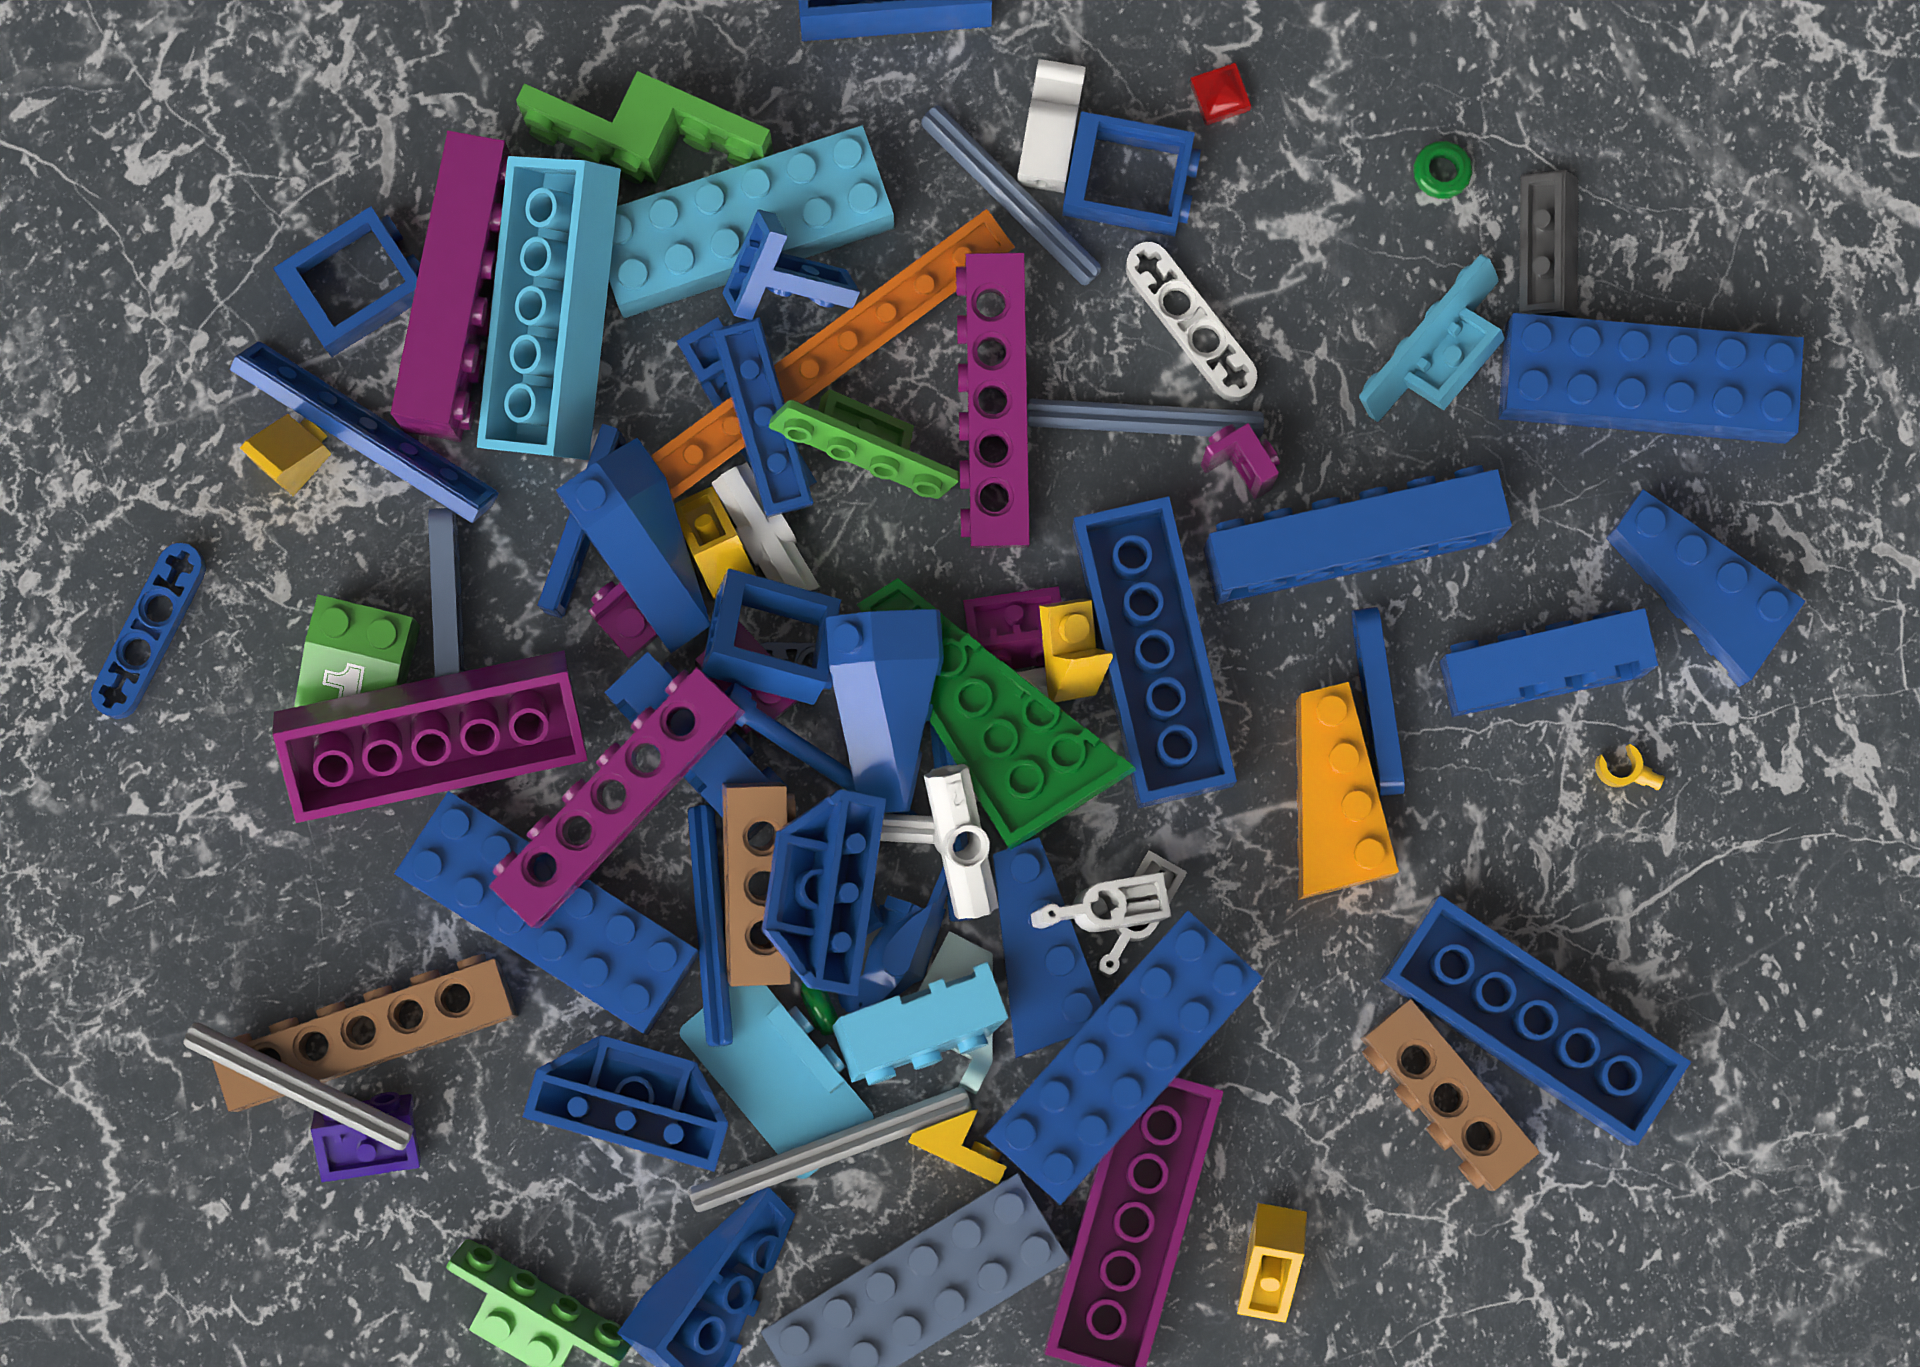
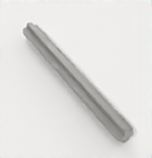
(830, 1149)

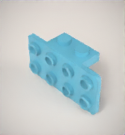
(778, 1072)

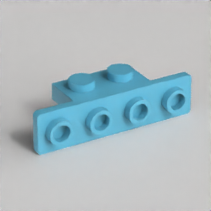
(1442, 349)

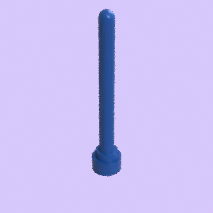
(791, 741)

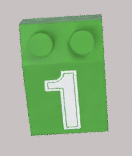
(354, 650)

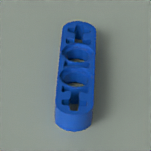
(155, 633)
(1378, 701)

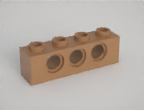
(742, 807)
(1508, 1145)

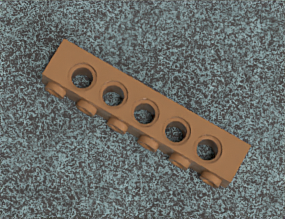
(488, 1006)

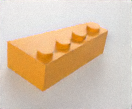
(1338, 804)

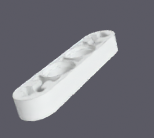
(1185, 325)

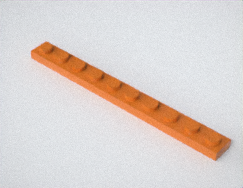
(836, 348)

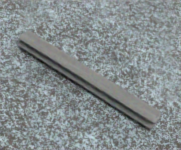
(298, 1086)

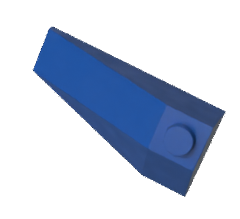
(636, 530)
(883, 690)
(705, 1298)

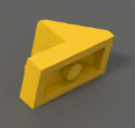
(1070, 652)
(946, 1142)

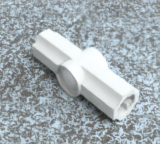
(765, 540)
(969, 869)

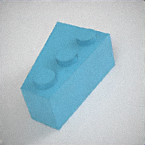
(920, 1026)

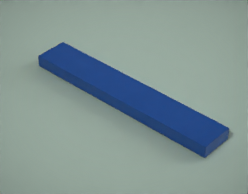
(364, 431)

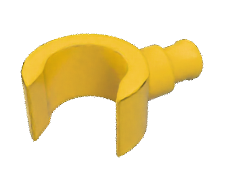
(1639, 773)

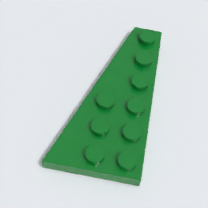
(1019, 746)

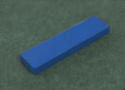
(755, 400)
(574, 542)

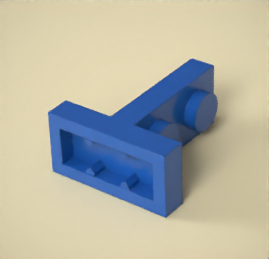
(764, 266)

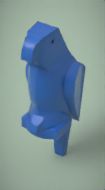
(900, 948)

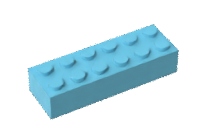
(694, 232)
(548, 307)

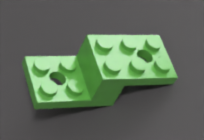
(644, 128)

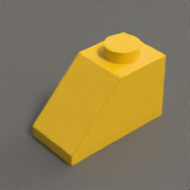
(288, 451)
(711, 538)
(1272, 1262)

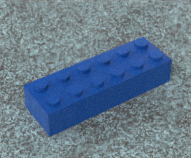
(1651, 378)
(1356, 535)
(1158, 650)
(587, 943)
(1535, 1021)
(1124, 1057)

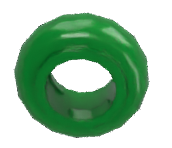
(1448, 151)
(819, 1009)

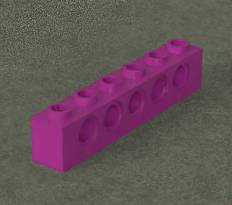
(1006, 277)
(515, 874)

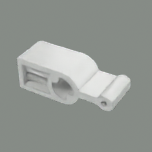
(1051, 126)
(1173, 878)
(1116, 896)

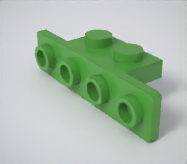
(866, 439)
(530, 1316)

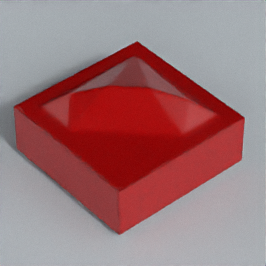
(1220, 94)

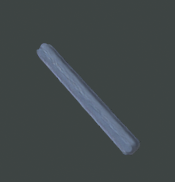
(1011, 195)
(1138, 417)

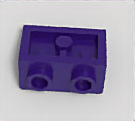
(351, 1154)

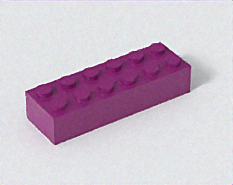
(453, 291)
(429, 736)
(1133, 1232)

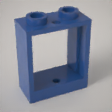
(1139, 135)
(372, 316)
(759, 670)

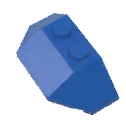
(825, 889)
(631, 1100)

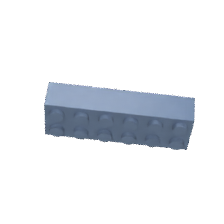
(923, 1286)

